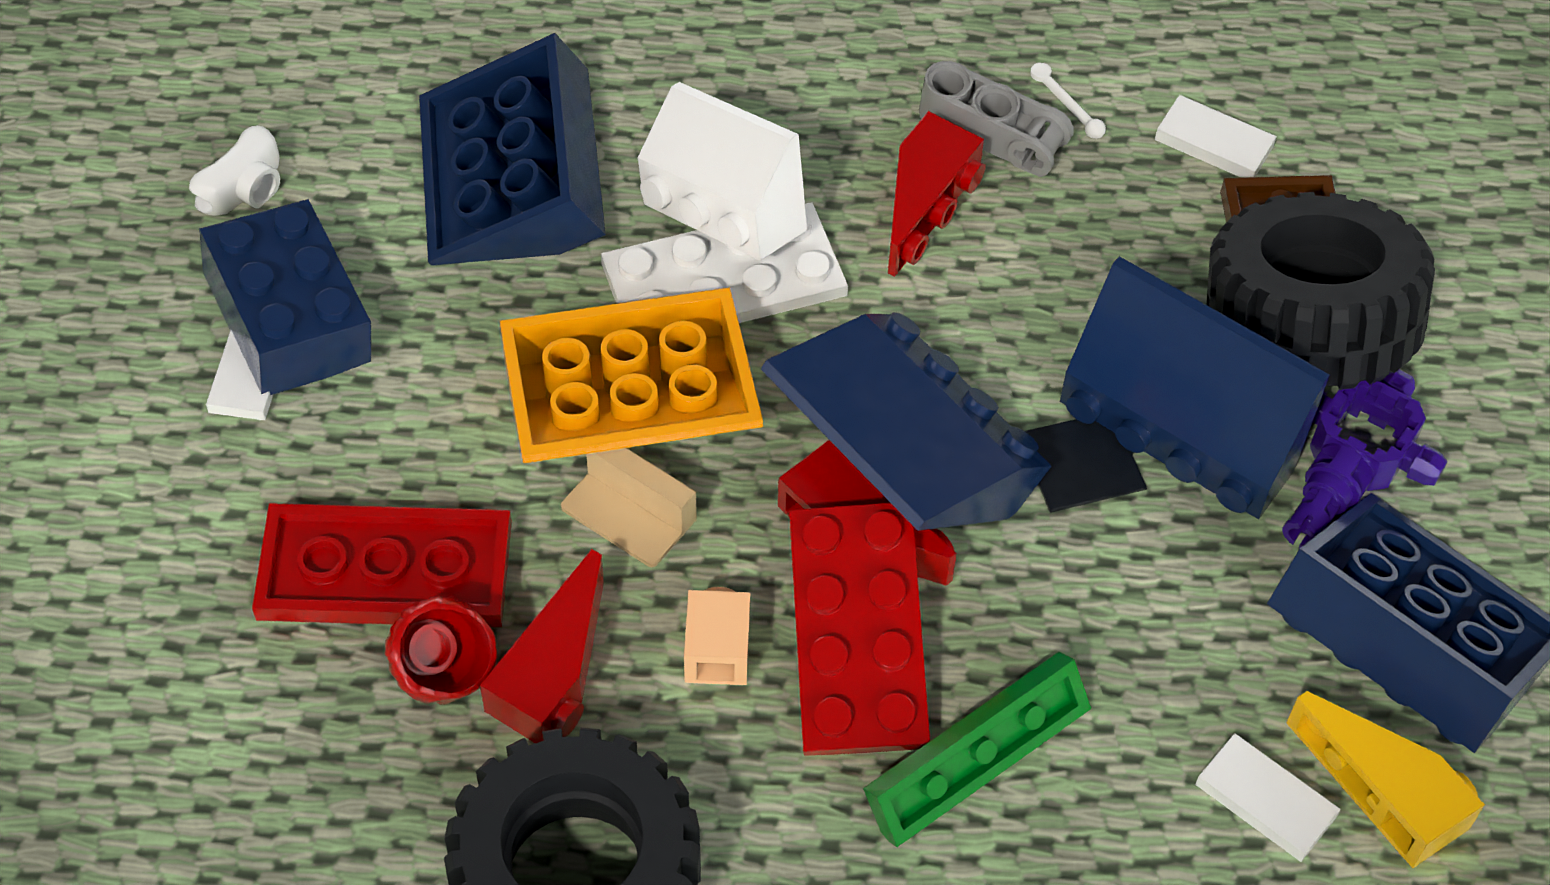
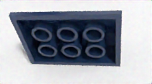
(511, 159)
(1192, 389)
(910, 422)
(1416, 620)

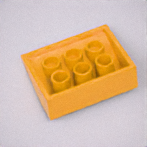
(628, 375)

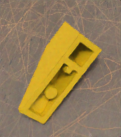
(1394, 781)

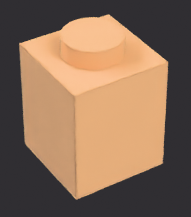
(717, 636)

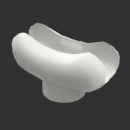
(239, 176)

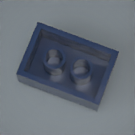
(285, 297)

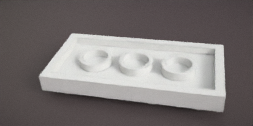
(692, 262)

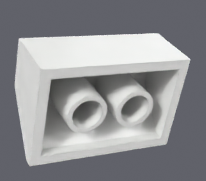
(724, 172)

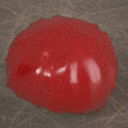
(440, 650)

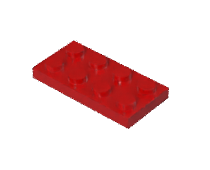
(379, 561)
(858, 630)

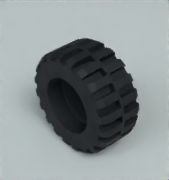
(1326, 282)
(567, 781)

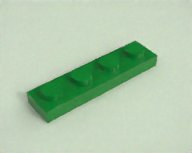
(977, 749)

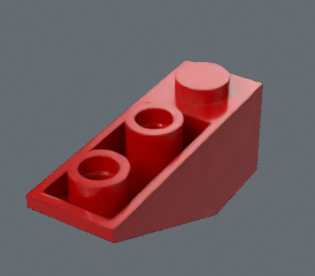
(932, 172)
(831, 480)

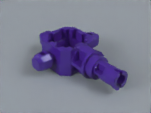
(1345, 468)

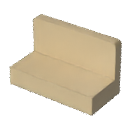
(632, 504)

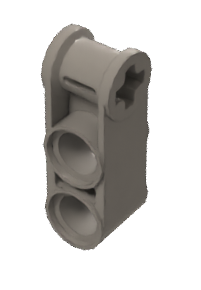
(999, 115)

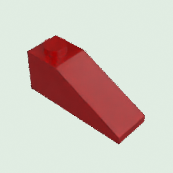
(546, 669)

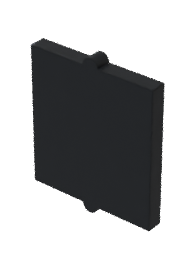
(1084, 464)

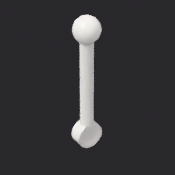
(1093, 127)

